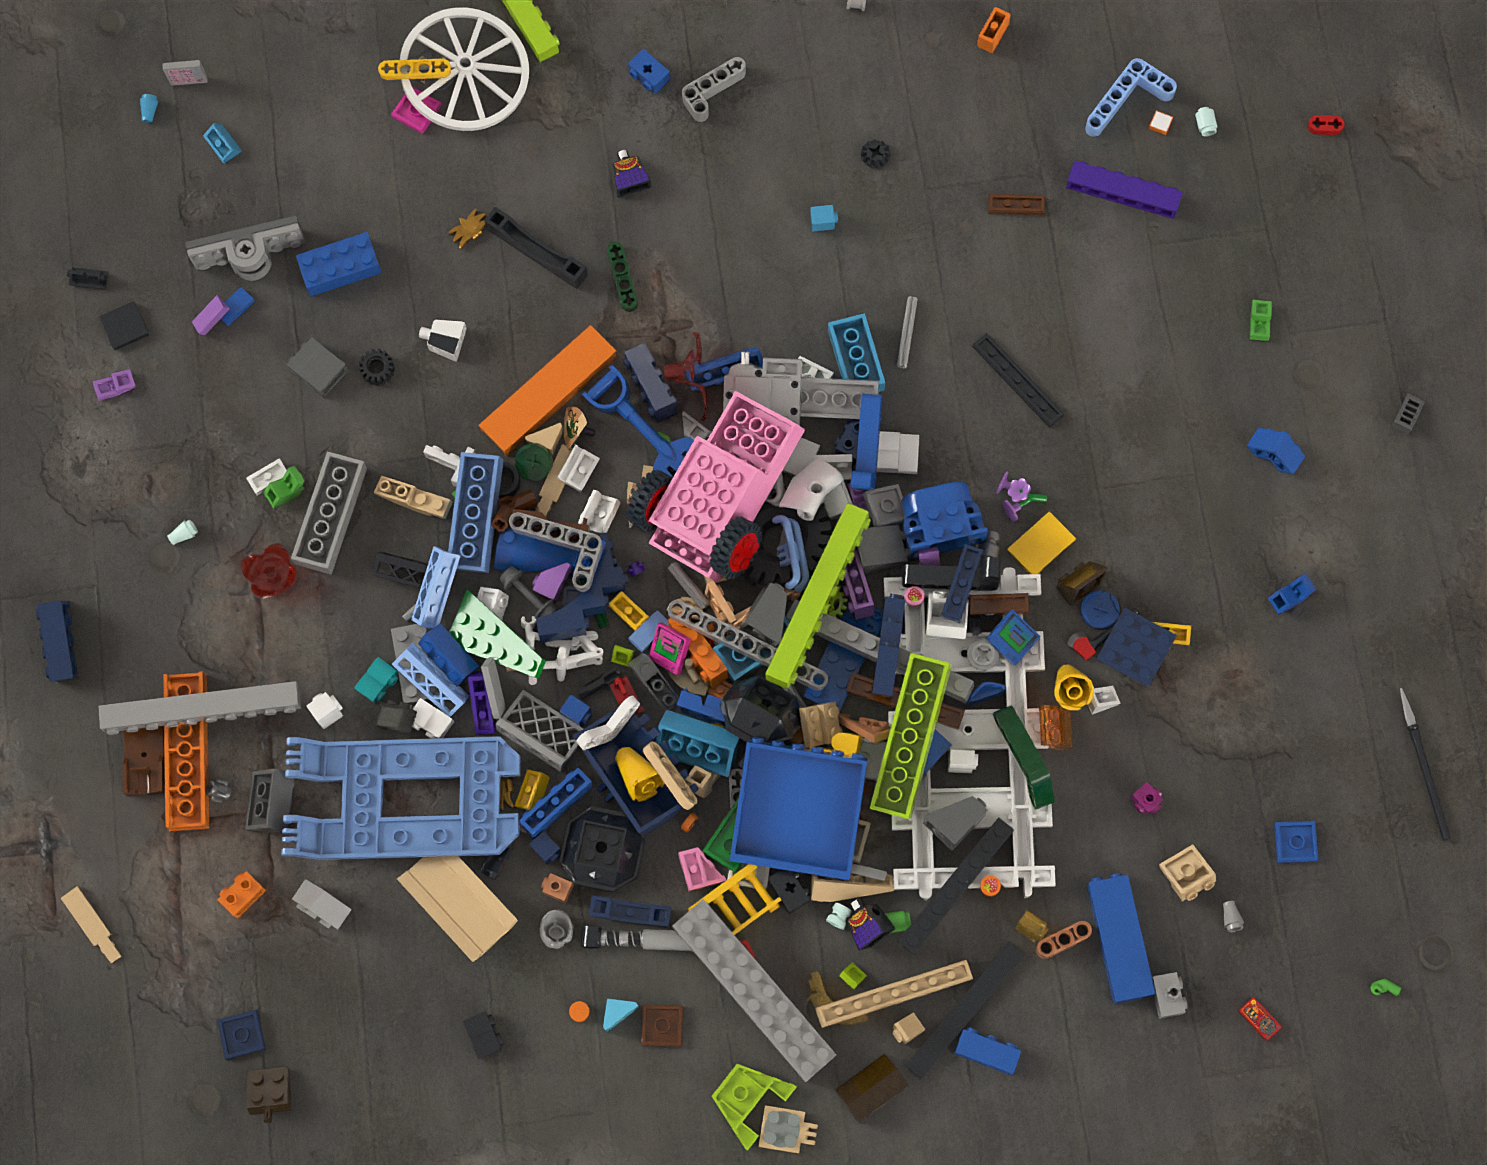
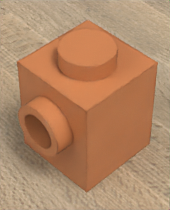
(557, 888)

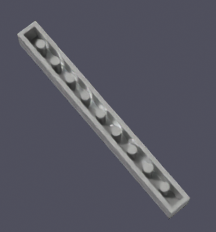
(868, 645)
(199, 707)

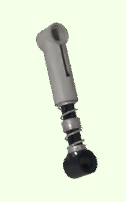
(594, 937)

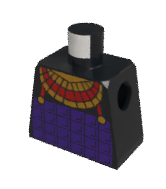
(629, 174)
(868, 924)

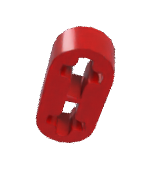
(1326, 126)

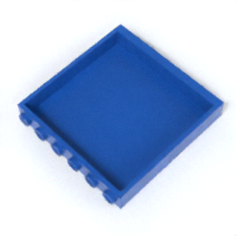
(799, 808)

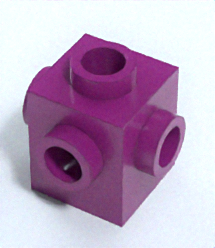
(1149, 793)

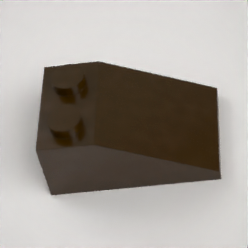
(1082, 581)

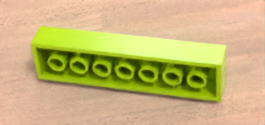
(910, 736)

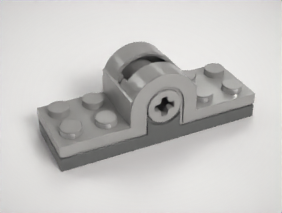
(247, 247)

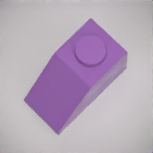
(552, 581)

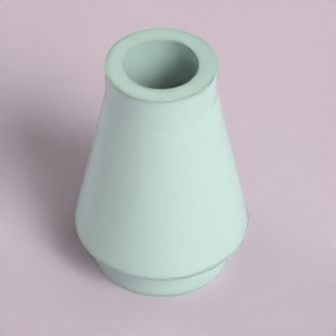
(183, 532)

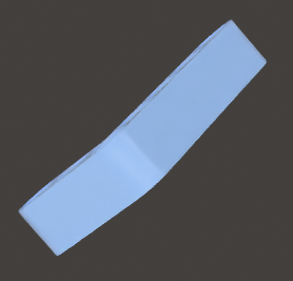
(1123, 91)

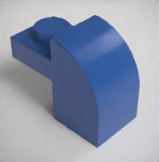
(1292, 594)

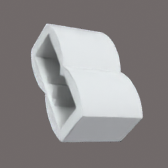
(888, 452)
(431, 720)
(962, 761)

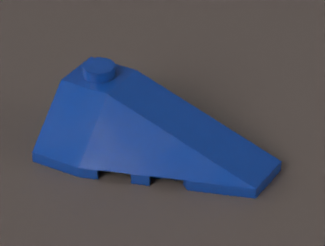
(529, 553)

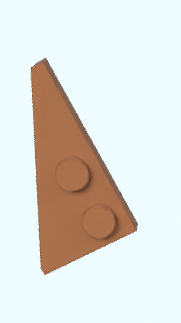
(869, 728)

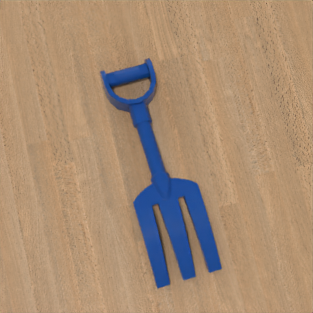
(669, 453)

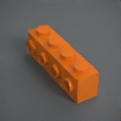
(703, 656)

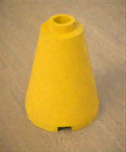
(1073, 688)
(638, 774)

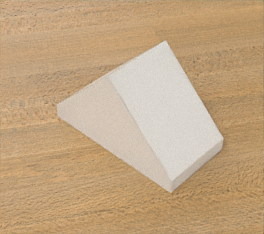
(1103, 699)

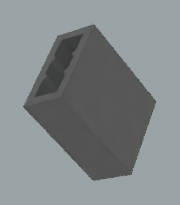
(317, 367)

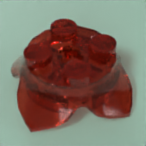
(257, 566)

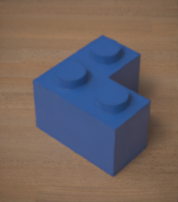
(1277, 448)

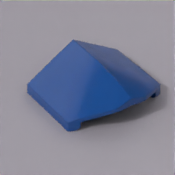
(985, 692)

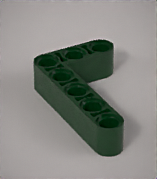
(1027, 756)

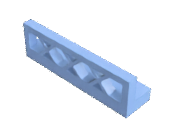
(437, 588)
(435, 675)

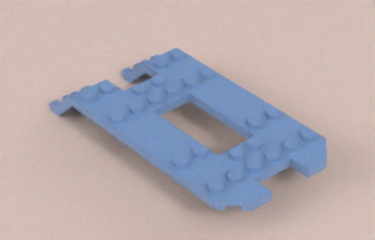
(364, 766)

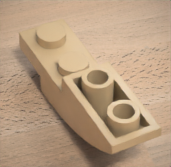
(413, 498)

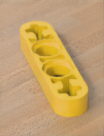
(414, 72)

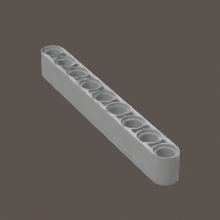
(740, 637)

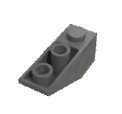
(654, 681)

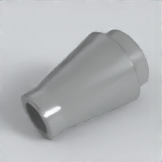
(1232, 917)

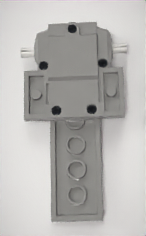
(786, 392)

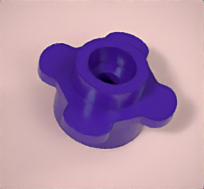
(635, 568)

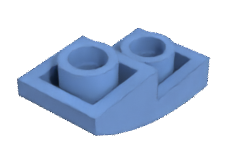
(644, 635)

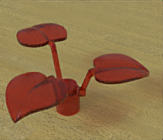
(676, 371)

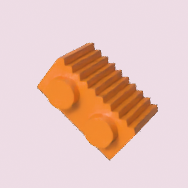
(993, 30)

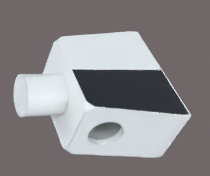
(445, 337)

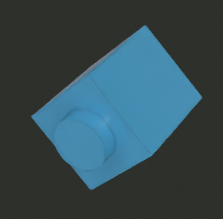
(823, 218)

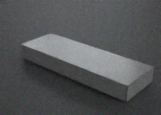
(493, 688)

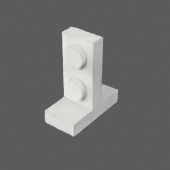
(452, 461)

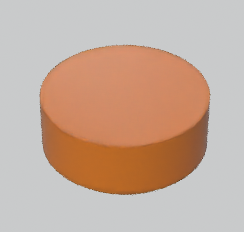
(579, 1011)

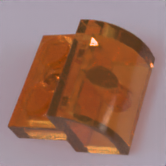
(1055, 727)

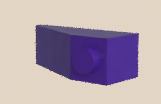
(481, 708)

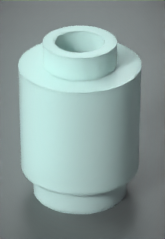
(1206, 121)

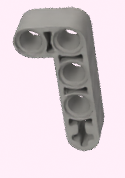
(733, 70)

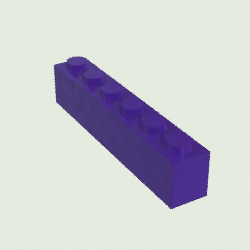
(1124, 189)

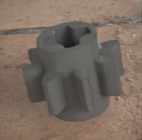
(218, 790)

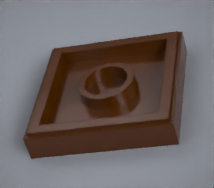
(662, 1025)

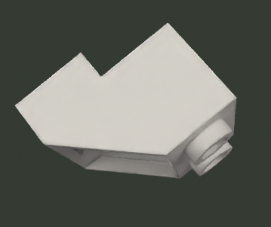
(940, 626)

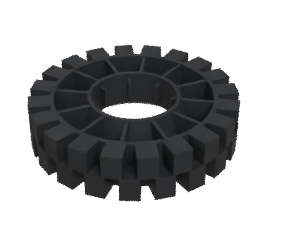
(815, 537)

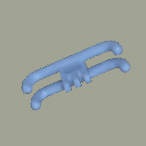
(793, 553)

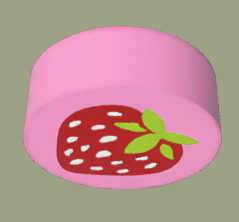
(914, 596)

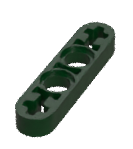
(622, 276)

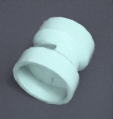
(839, 916)

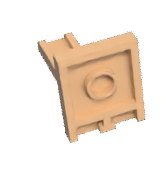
(724, 610)

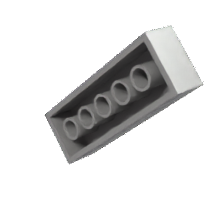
(329, 513)

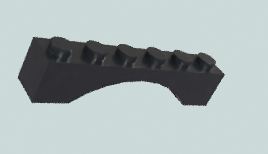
(557, 263)

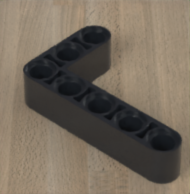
(941, 577)

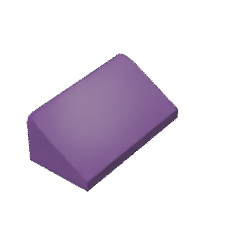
(210, 315)

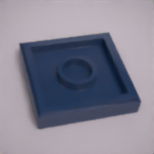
(241, 1034)

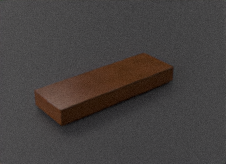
(1016, 204)

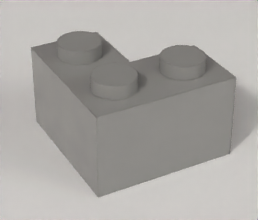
(319, 903)

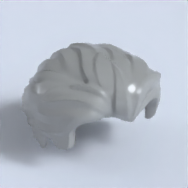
(556, 929)

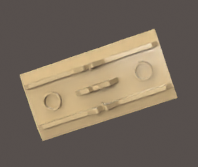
(458, 903)

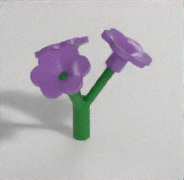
(1018, 491)

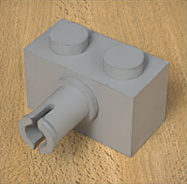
(1168, 995)

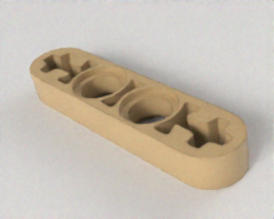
(670, 775)

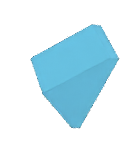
(617, 1011)

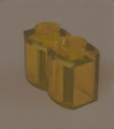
(1032, 926)

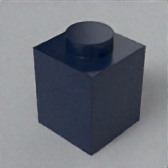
(545, 848)

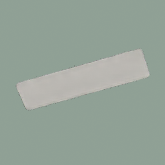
(868, 872)

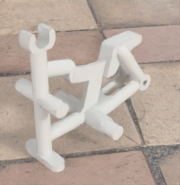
(563, 659)

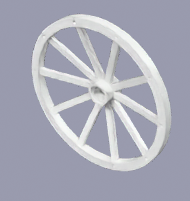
(466, 72)

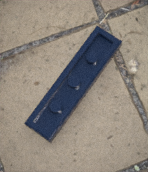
(962, 583)

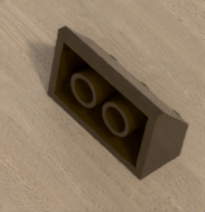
(872, 1088)

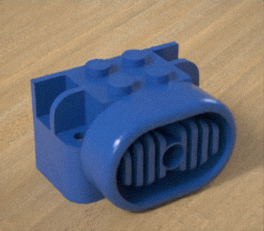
(941, 519)

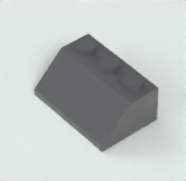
(269, 801)

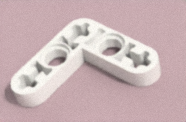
(609, 731)

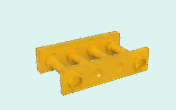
(733, 886)

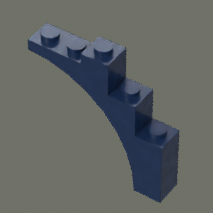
(573, 618)
(889, 645)

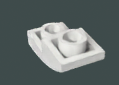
(908, 454)

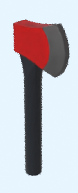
(1086, 648)

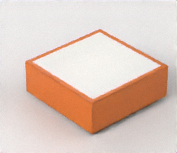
(1160, 122)

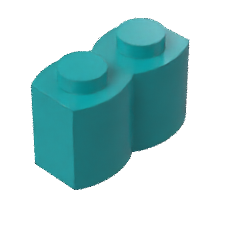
(377, 680)

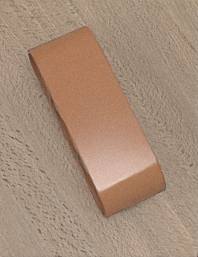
(1056, 946)

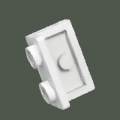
(599, 512)

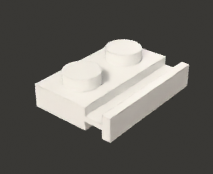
(578, 468)

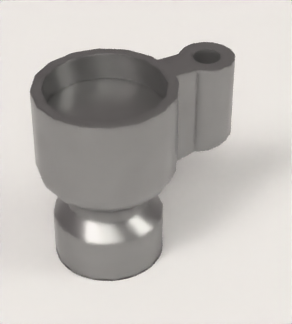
(990, 547)

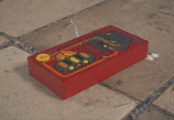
(1260, 1019)

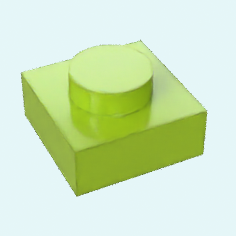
(853, 975)

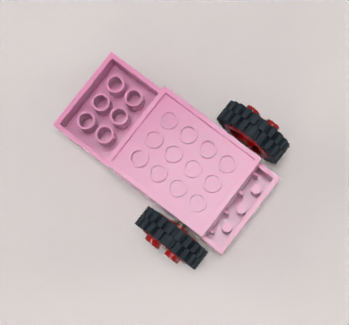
(717, 491)

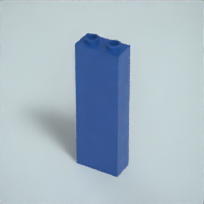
(1120, 938)

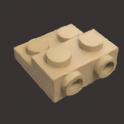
(819, 723)
(1188, 873)

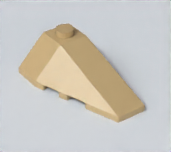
(836, 889)

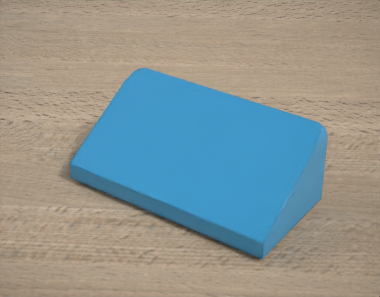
(221, 142)

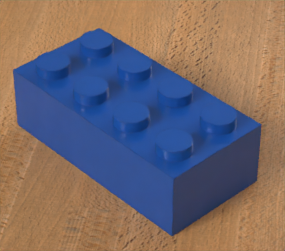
(338, 264)

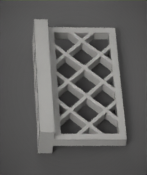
(528, 741)

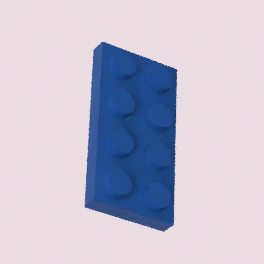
(838, 665)

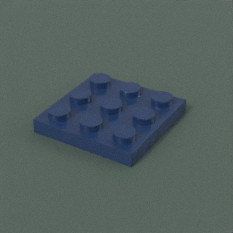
(1136, 647)

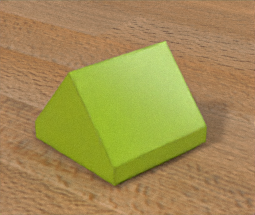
(622, 655)

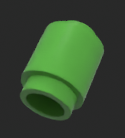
(900, 920)

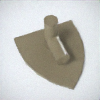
(690, 679)

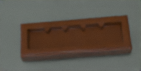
(999, 604)

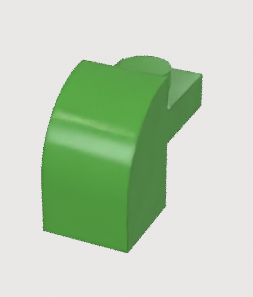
(285, 489)

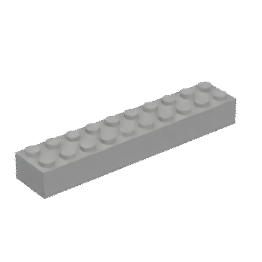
(754, 990)

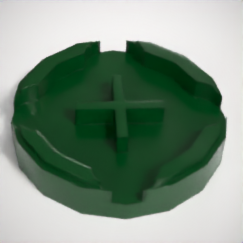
(533, 461)

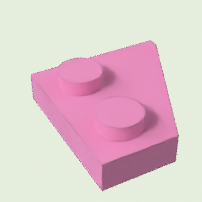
(698, 870)

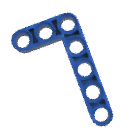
(868, 443)

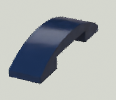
(629, 912)

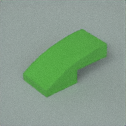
(1260, 320)

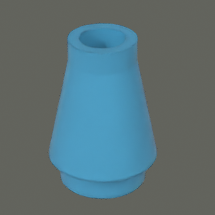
(148, 107)

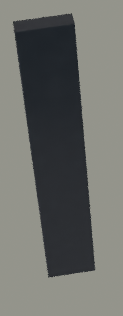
(1018, 380)

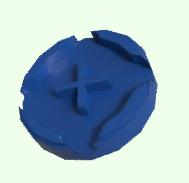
(1100, 610)

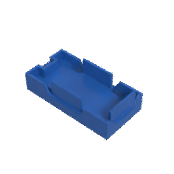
(692, 706)

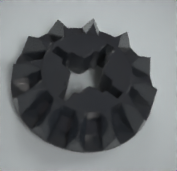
(879, 160)

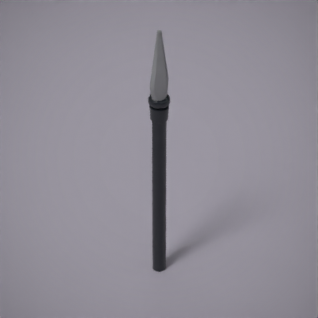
(1415, 736)

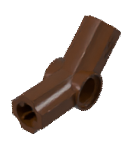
(506, 505)

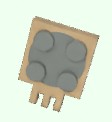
(785, 1130)

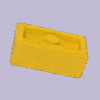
(532, 789)

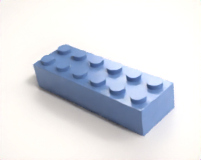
(474, 509)

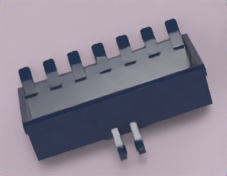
(646, 814)

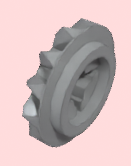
(984, 646)

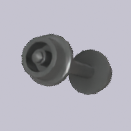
(512, 577)

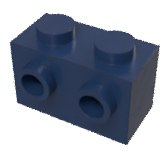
(849, 441)

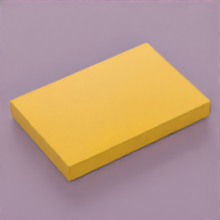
(1041, 544)

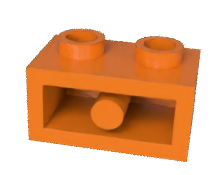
(241, 894)

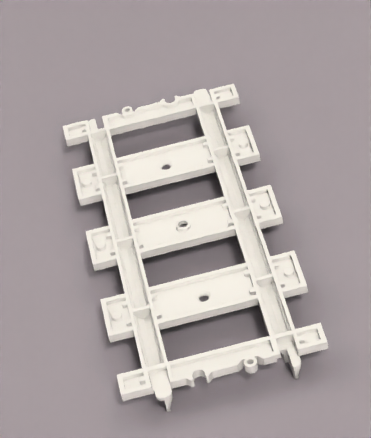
(1008, 803)

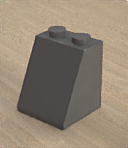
(882, 549)
(767, 615)
(956, 820)

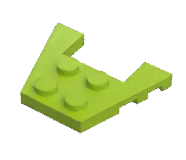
(741, 1093)

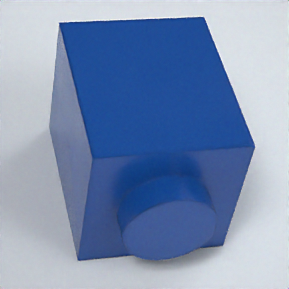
(576, 711)

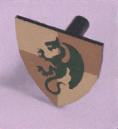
(574, 425)

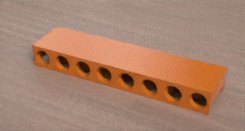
(548, 390)
(186, 761)

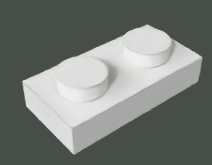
(270, 473)

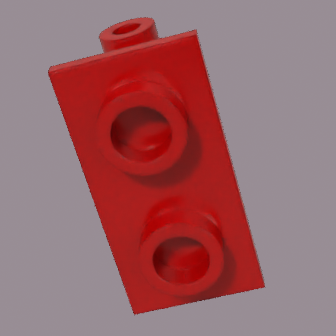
(622, 690)

